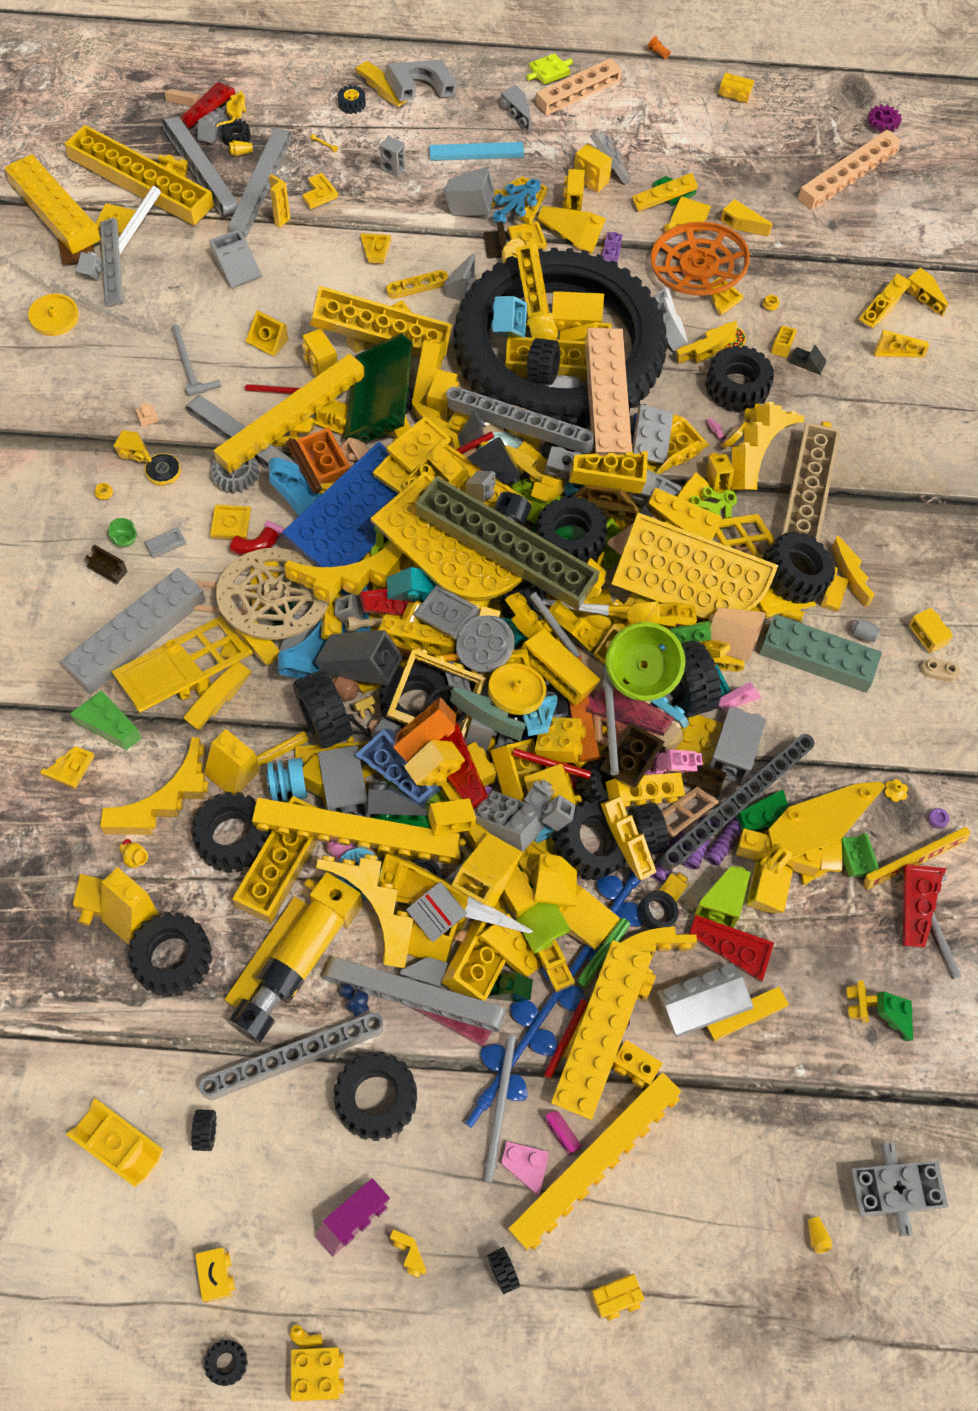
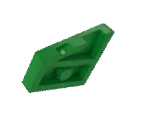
(897, 1013)

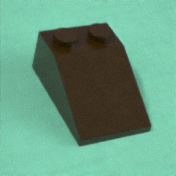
(635, 754)

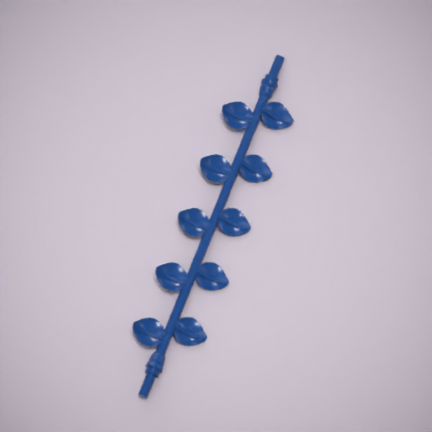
(526, 1013)

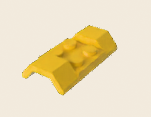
(116, 1144)

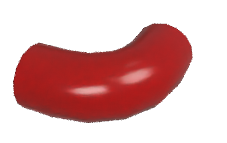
(266, 539)

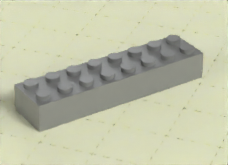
(133, 630)

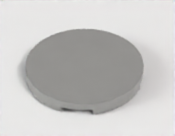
(485, 643)

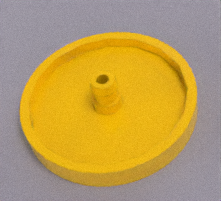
(53, 314)
(517, 689)

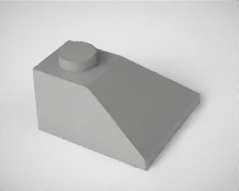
(461, 279)

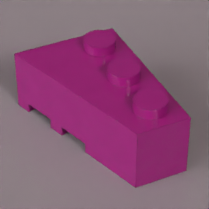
(352, 1217)

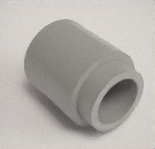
(865, 630)

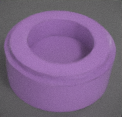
(938, 818)

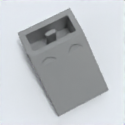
(234, 258)
(510, 819)

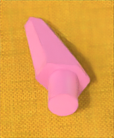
(716, 428)

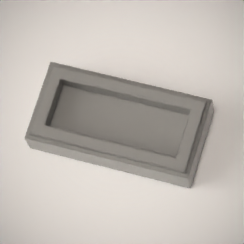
(165, 542)

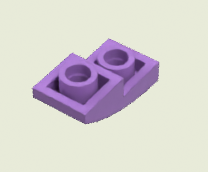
(612, 246)

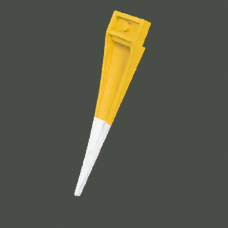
(669, 612)
(415, 881)

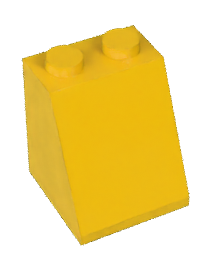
(230, 763)

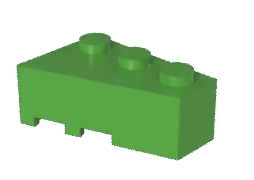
(107, 720)

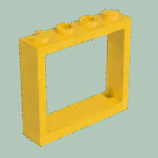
(438, 662)

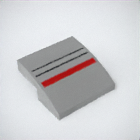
(436, 911)

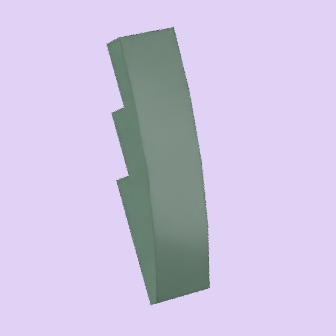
(480, 709)

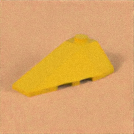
(577, 226)

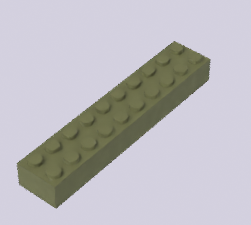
(507, 543)

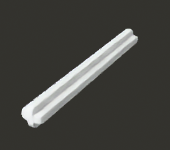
(138, 217)

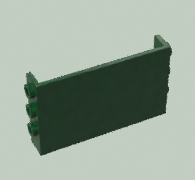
(380, 398)

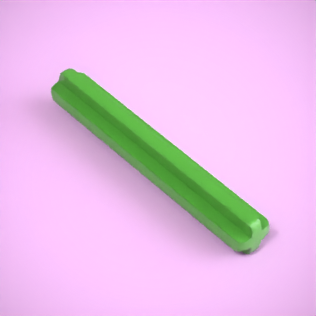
(597, 961)

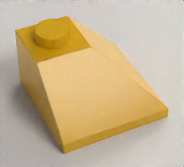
(555, 881)

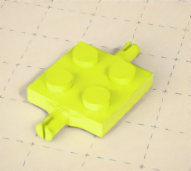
(549, 69)

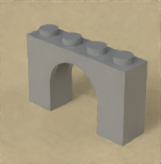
(433, 71)

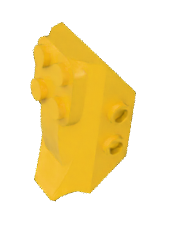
(684, 445)

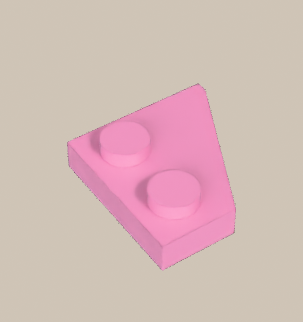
(740, 696)
(526, 1164)

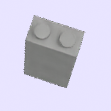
(738, 744)
(344, 781)

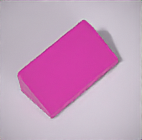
(563, 1132)

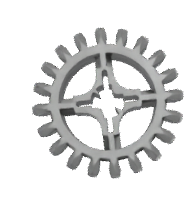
(235, 481)

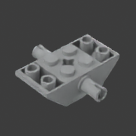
(918, 1186)

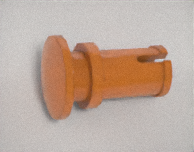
(656, 46)

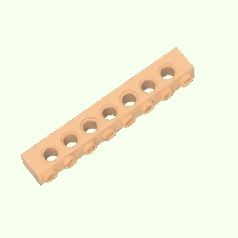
(849, 169)

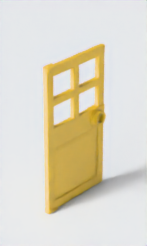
(771, 602)
(172, 669)

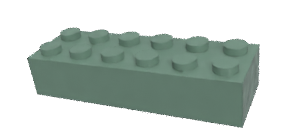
(821, 653)

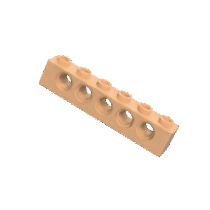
(578, 86)

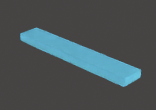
(476, 151)

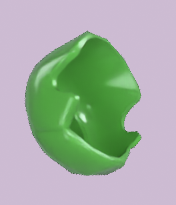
(122, 532)

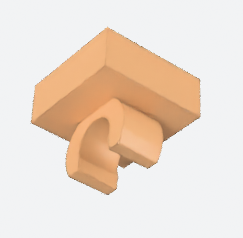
(146, 414)

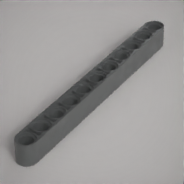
(731, 805)

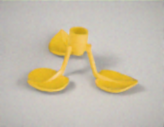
(637, 613)

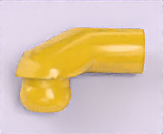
(303, 1339)

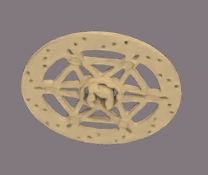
(272, 596)

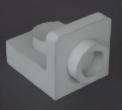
(540, 793)

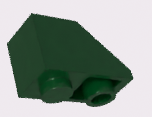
(512, 988)

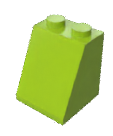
(725, 898)

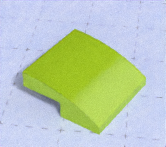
(546, 923)

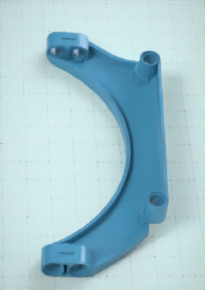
(291, 484)

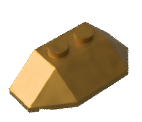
(613, 502)

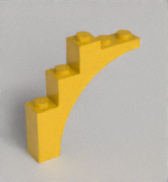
(748, 455)
(352, 578)
(142, 816)
(365, 876)

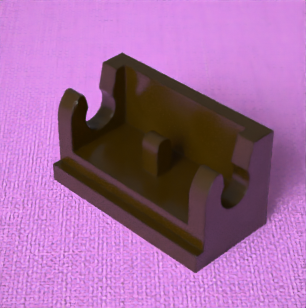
(106, 565)
(705, 778)

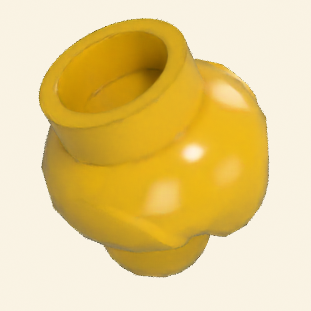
(133, 854)

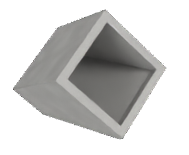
(470, 193)

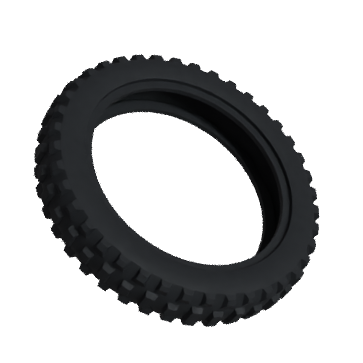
(568, 273)

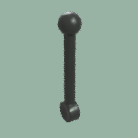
(351, 718)

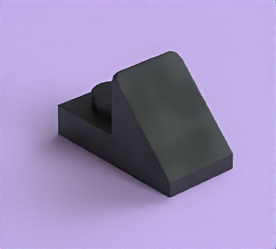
(811, 361)

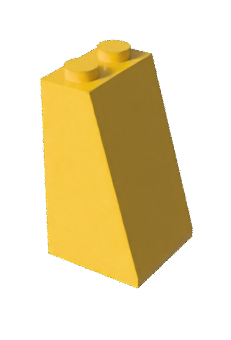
(125, 905)

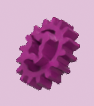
(884, 118)

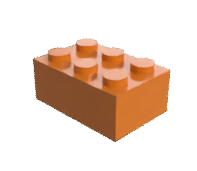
(324, 455)
(431, 724)

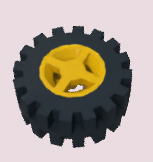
(351, 99)

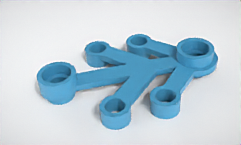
(531, 188)

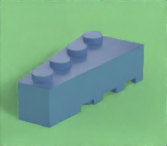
(386, 760)

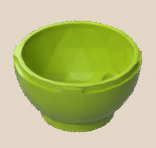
(639, 644)

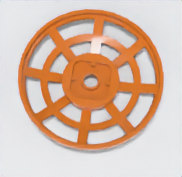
(691, 258)

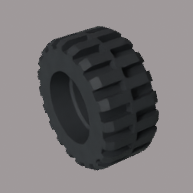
(744, 362)
(578, 513)
(807, 555)
(419, 678)
(700, 684)
(322, 709)
(211, 816)
(570, 847)
(155, 933)
(361, 1070)

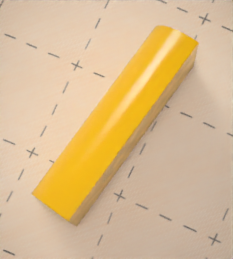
(560, 667)
(767, 890)

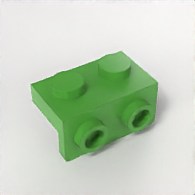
(697, 632)
(858, 855)

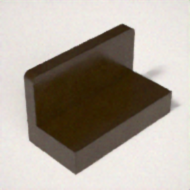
(495, 241)

